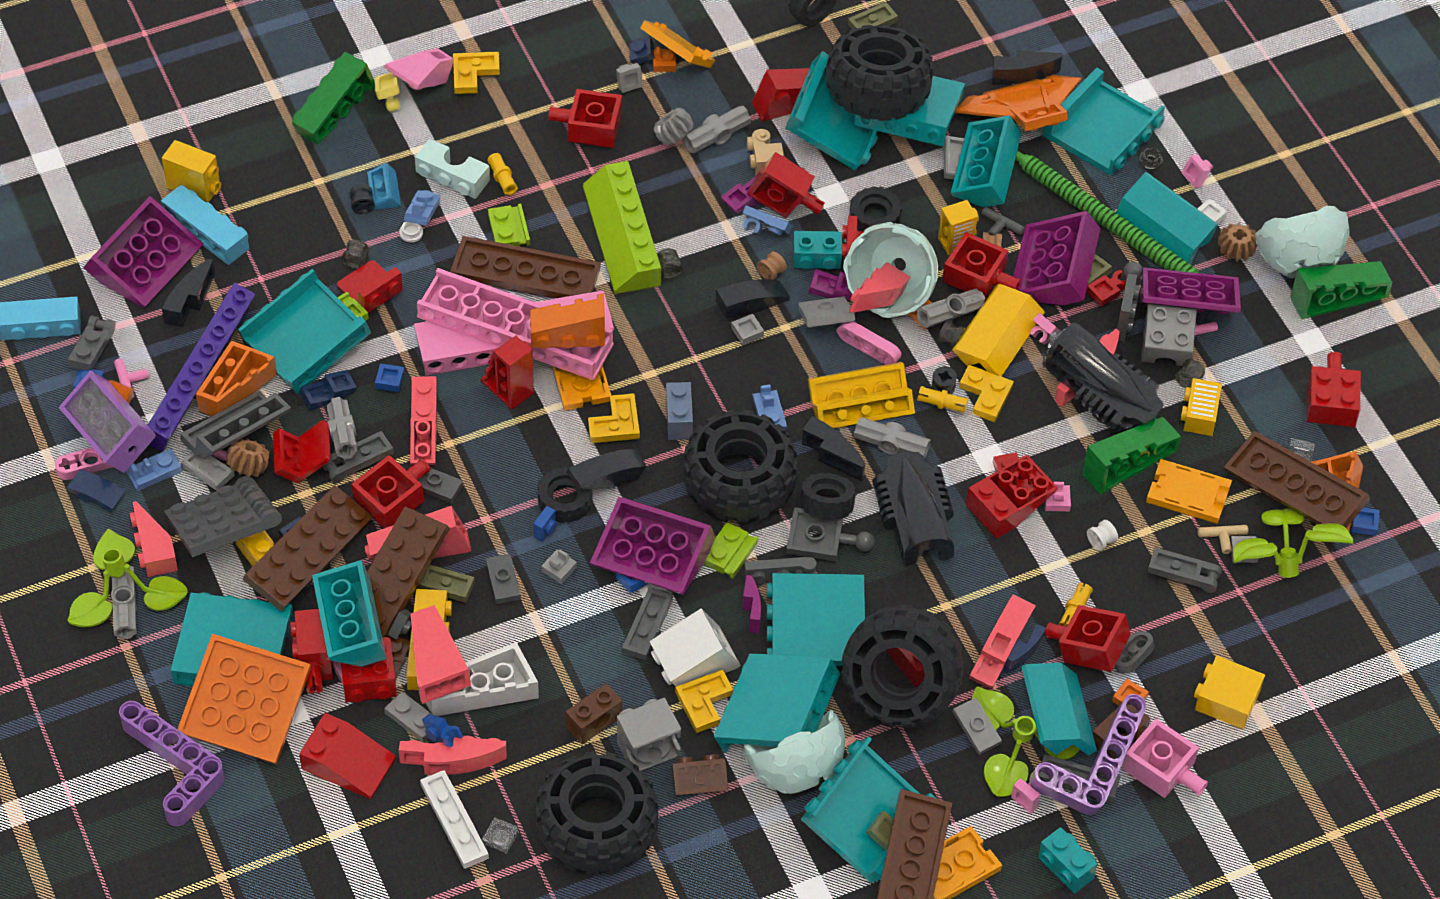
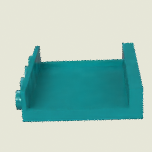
(930, 121)
(826, 124)
(1103, 124)
(304, 331)
(814, 613)
(234, 618)
(776, 699)
(851, 802)

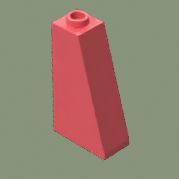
(454, 543)
(437, 658)

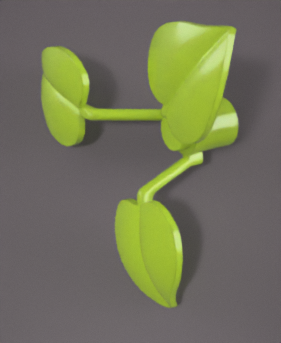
(112, 555)
(1288, 559)
(999, 769)

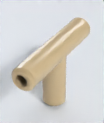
(1223, 533)

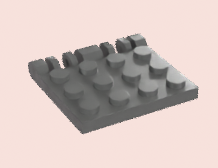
(223, 516)

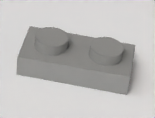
(408, 715)

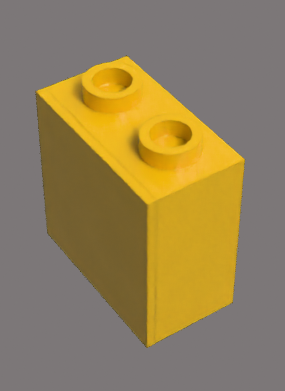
(192, 169)
(1228, 691)

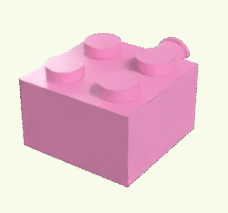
(1163, 760)

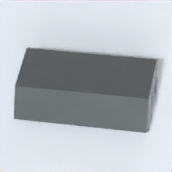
(234, 423)

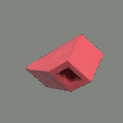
(880, 290)
(156, 544)

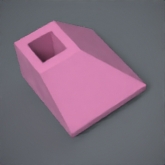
(423, 68)

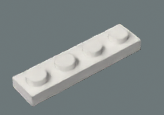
(454, 819)

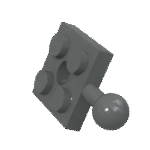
(1132, 272)
(826, 545)

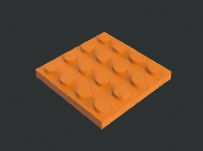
(244, 698)

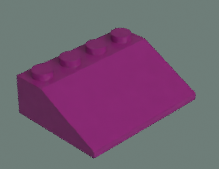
(143, 253)
(1057, 258)
(1190, 290)
(653, 545)

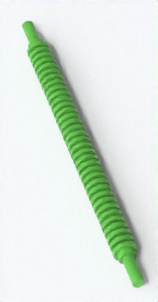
(1102, 214)

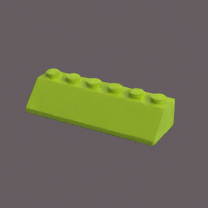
(622, 229)

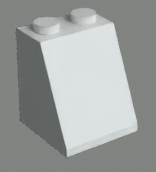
(693, 650)

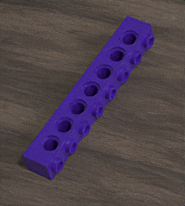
(199, 364)

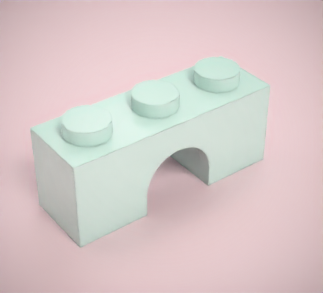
(467, 178)

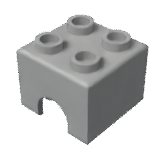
(1168, 333)
(648, 734)

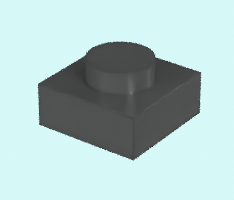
(401, 625)

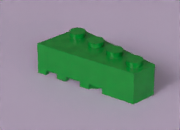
(333, 98)
(1338, 287)
(1128, 453)

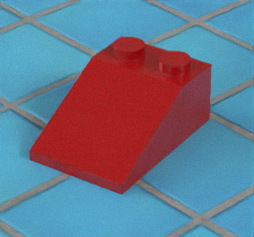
(345, 757)

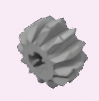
(673, 126)

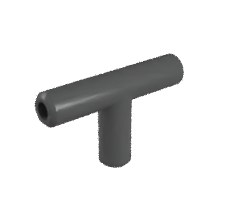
(1001, 222)

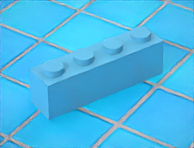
(207, 224)
(40, 318)

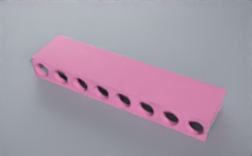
(498, 317)
(445, 345)

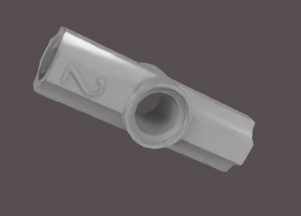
(717, 129)
(950, 308)
(342, 428)
(890, 437)
(124, 606)

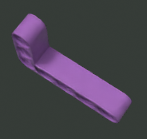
(177, 755)
(1102, 764)

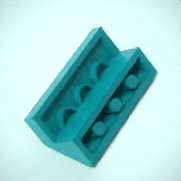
(1166, 217)
(1058, 707)

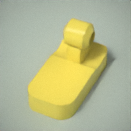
(387, 87)

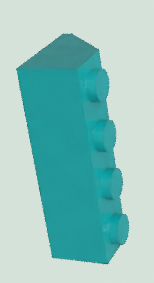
(986, 161)
(349, 615)

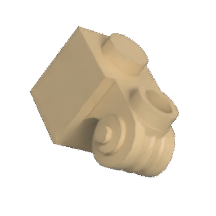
(762, 149)

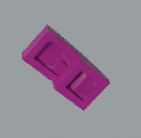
(737, 197)
(829, 285)
(752, 603)

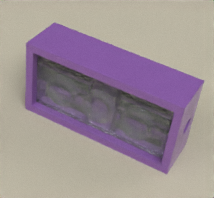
(107, 421)

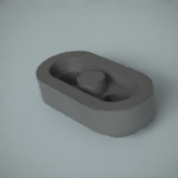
(1135, 652)

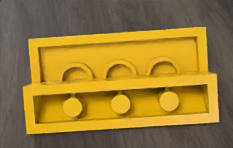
(998, 329)
(864, 393)

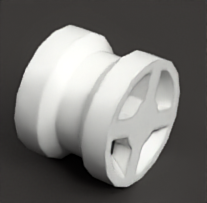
(1102, 535)

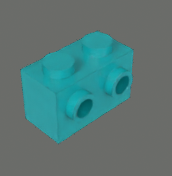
(817, 249)
(1068, 860)

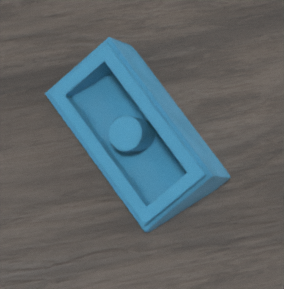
(384, 187)

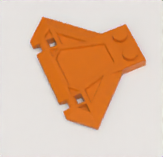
(1028, 103)

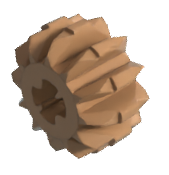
(1237, 241)
(248, 457)

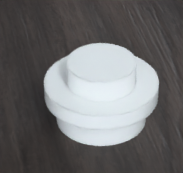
(411, 232)

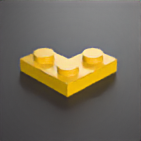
(469, 66)
(991, 388)
(619, 426)
(698, 697)

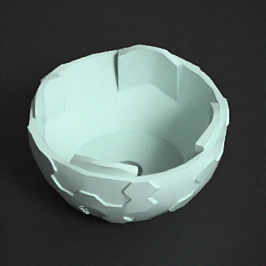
(1304, 240)
(884, 244)
(799, 757)

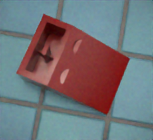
(1009, 495)

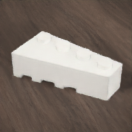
(495, 680)

